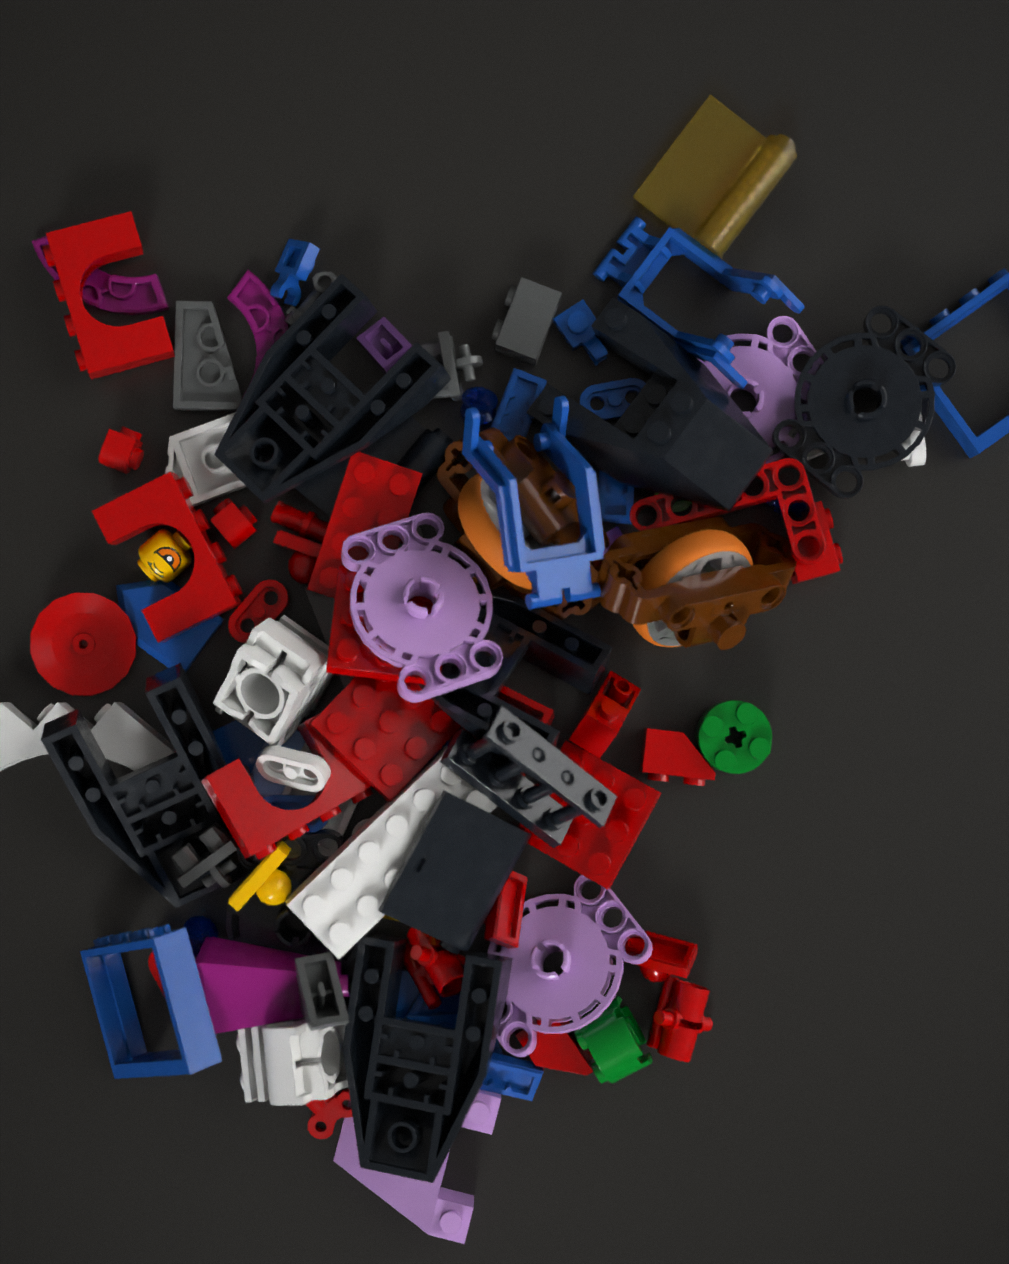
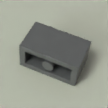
(527, 321)

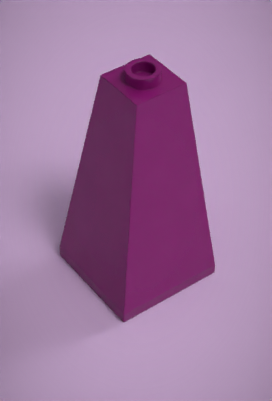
(251, 984)

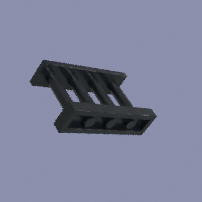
(514, 792)

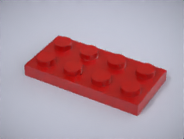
(369, 497)

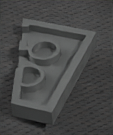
(202, 361)

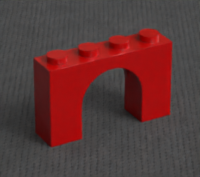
(77, 254)
(209, 587)
(259, 824)

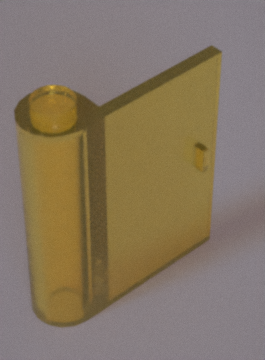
(715, 176)

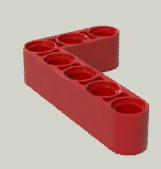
(772, 490)

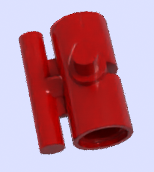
(433, 966)
(679, 1019)

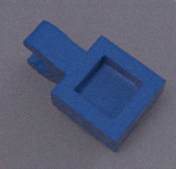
(294, 265)
(577, 331)

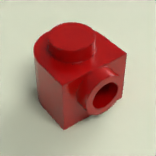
(122, 450)
(233, 522)

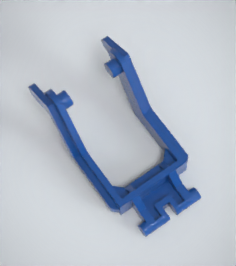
(646, 258)
(553, 566)

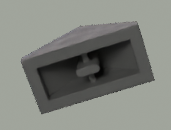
(320, 991)

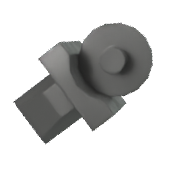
(444, 351)
(193, 866)

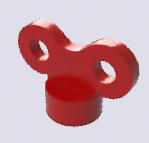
(328, 1112)

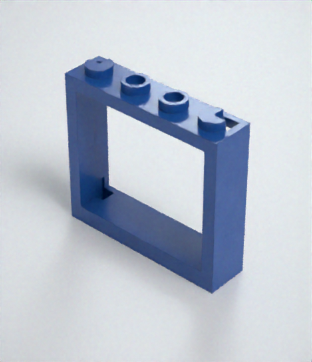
(944, 408)
(183, 996)

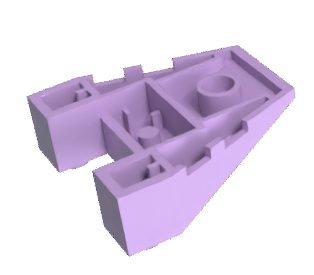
(426, 1204)

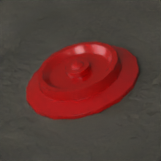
(83, 644)

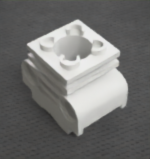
(275, 680)
(291, 1062)

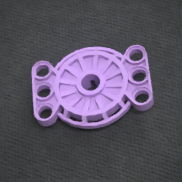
(770, 378)
(407, 631)
(587, 964)

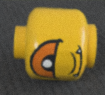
(164, 555)

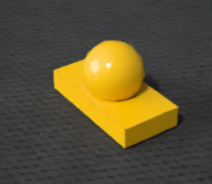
(268, 882)

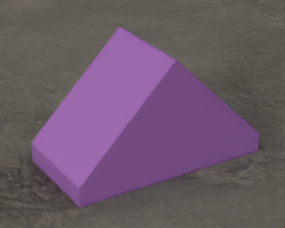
(384, 344)

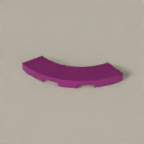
(116, 293)
(261, 312)

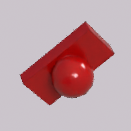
(305, 556)
(505, 917)
(668, 957)

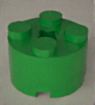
(752, 745)
(614, 1043)

